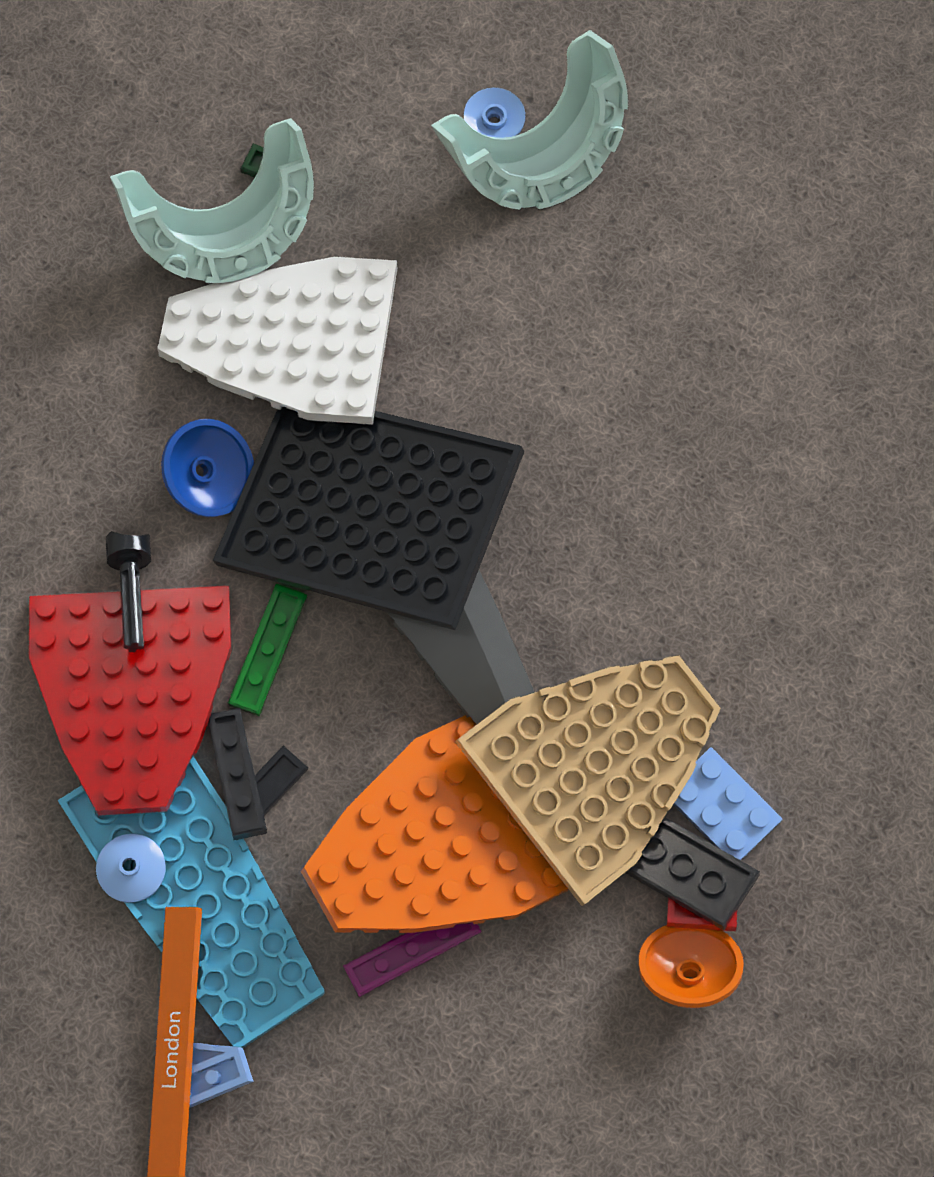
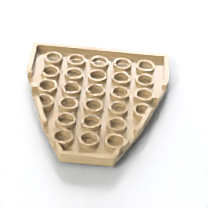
(595, 764)

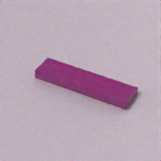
(404, 955)

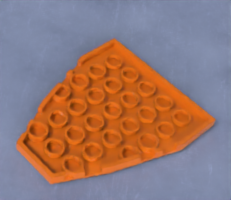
(428, 848)

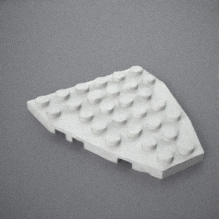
(290, 335)

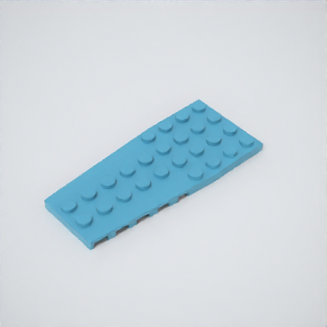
(248, 954)

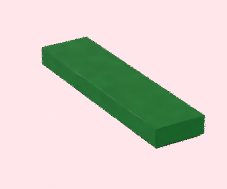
(267, 649)

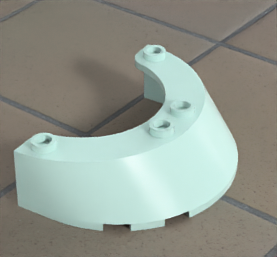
(562, 150)
(231, 238)

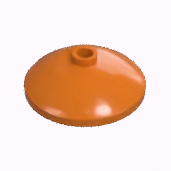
(679, 953)

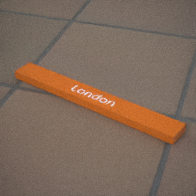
(174, 1042)

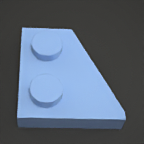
(217, 1071)

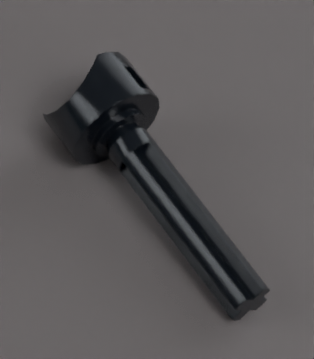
(129, 555)

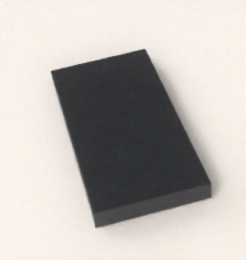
(694, 873)

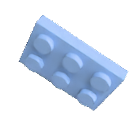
(725, 806)

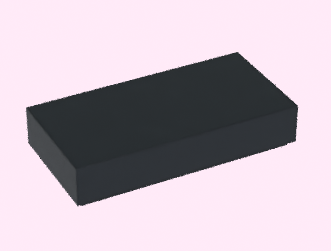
(278, 777)

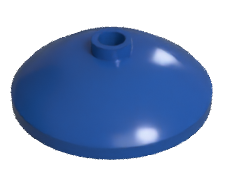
(224, 462)

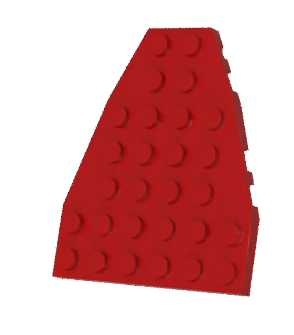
(124, 714)

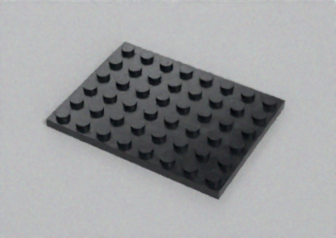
(372, 512)

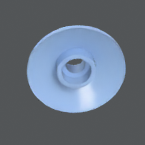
(498, 104)
(134, 884)

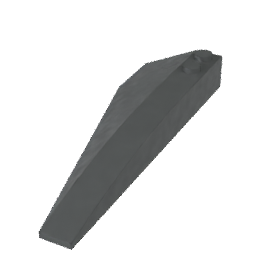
(474, 661)

